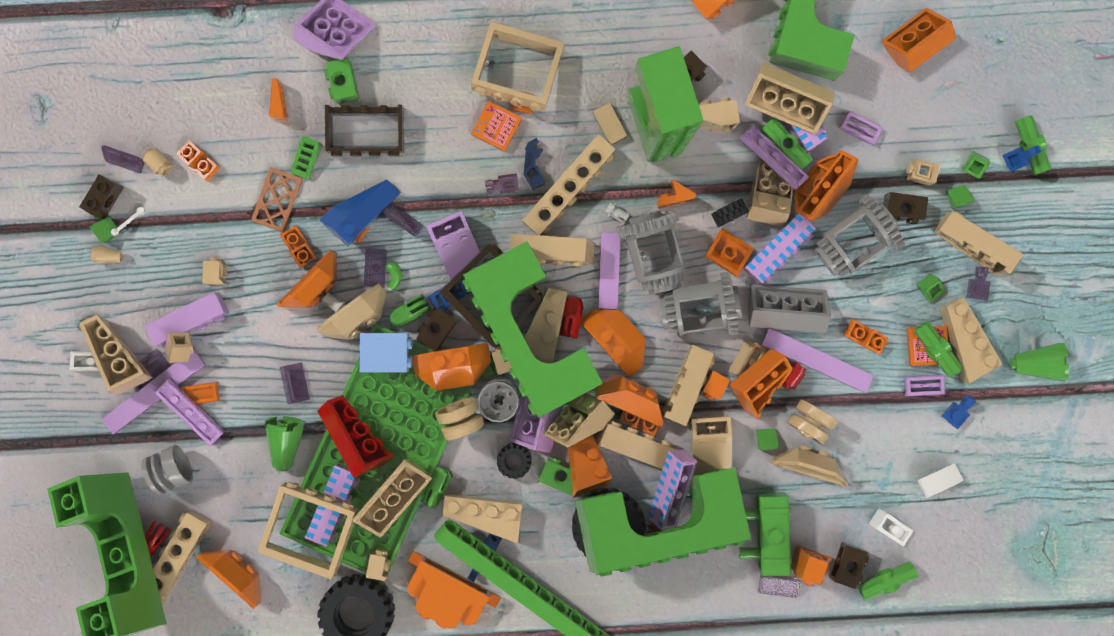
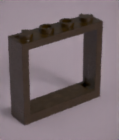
(444, 291)

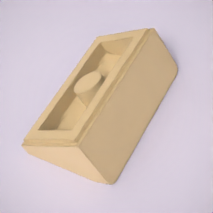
(747, 356)

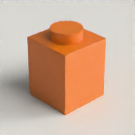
(715, 386)

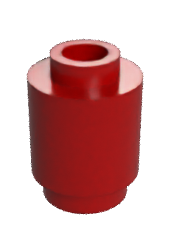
(795, 376)

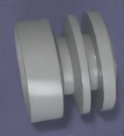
(495, 410)
(167, 470)

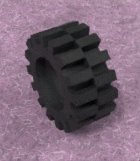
(729, 212)
(514, 472)

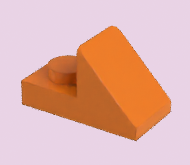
(680, 195)

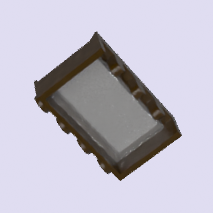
(364, 130)

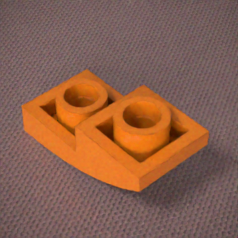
(198, 160)
(298, 246)
(865, 336)
(639, 423)

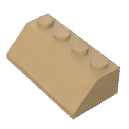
(790, 98)
(393, 497)

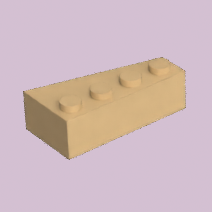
(978, 244)
(558, 249)
(546, 325)
(968, 341)
(114, 359)
(688, 385)
(632, 444)
(488, 514)

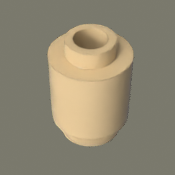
(157, 162)

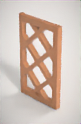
(268, 186)

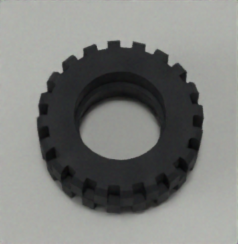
(634, 515)
(360, 587)

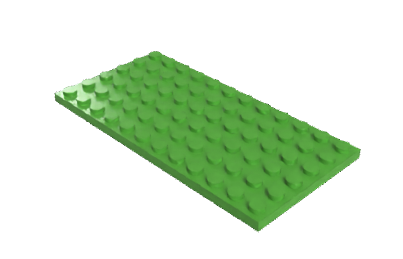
(403, 416)

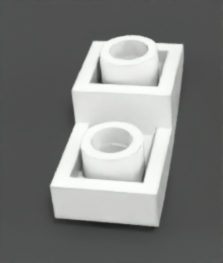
(940, 480)

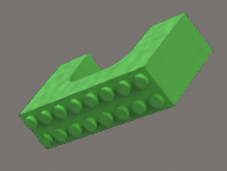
(807, 44)
(664, 104)
(495, 288)
(110, 513)
(715, 521)

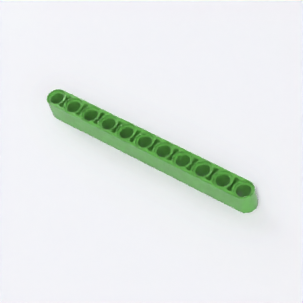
(514, 581)

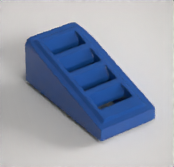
(458, 296)

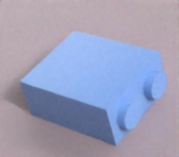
(385, 352)

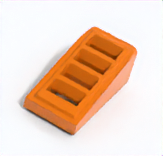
(277, 107)

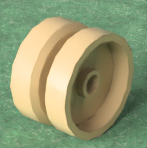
(459, 418)
(811, 423)

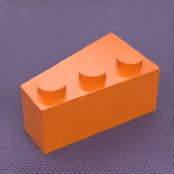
(810, 565)

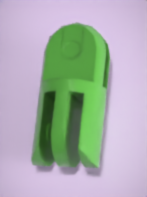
(409, 311)
(437, 487)

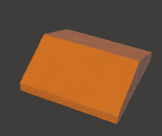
(729, 252)

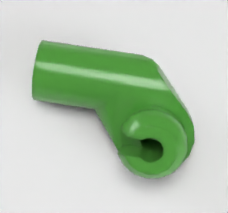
(396, 275)

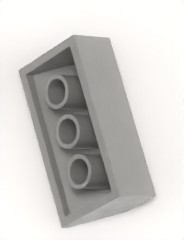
(788, 308)

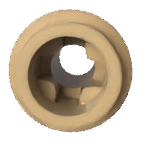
(105, 255)

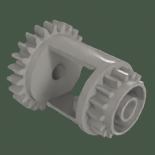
(649, 224)
(881, 225)
(729, 305)

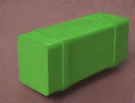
(773, 534)

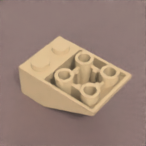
(719, 116)
(769, 197)
(579, 420)
(711, 442)

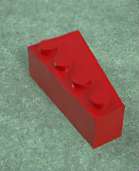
(353, 437)

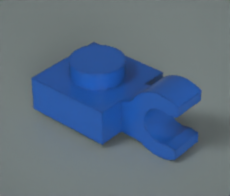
(1019, 158)
(957, 414)

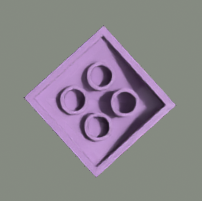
(332, 28)

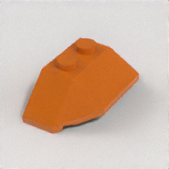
(825, 185)
(313, 284)
(617, 338)
(453, 366)
(630, 397)
(235, 573)

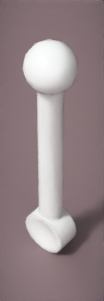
(140, 211)

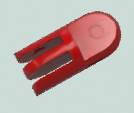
(571, 317)
(152, 540)

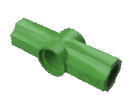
(777, 134)
(1030, 138)
(938, 349)
(887, 580)

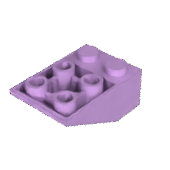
(454, 242)

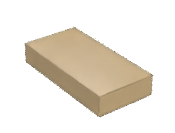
(609, 123)

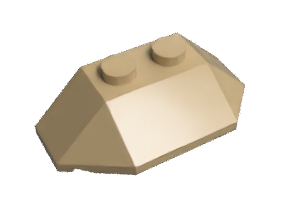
(356, 315)
(810, 463)

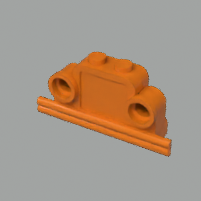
(446, 595)

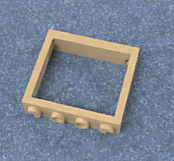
(522, 39)
(298, 559)

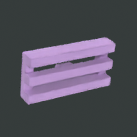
(843, 127)
(908, 386)

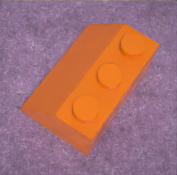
(919, 39)

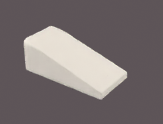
(82, 361)
(891, 527)

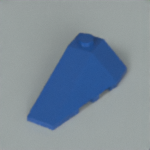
(355, 214)

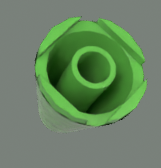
(1043, 362)
(283, 440)

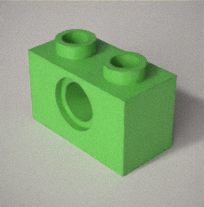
(337, 70)
(548, 475)

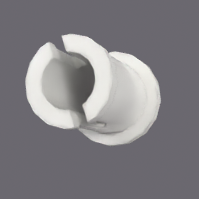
(616, 213)
(332, 302)

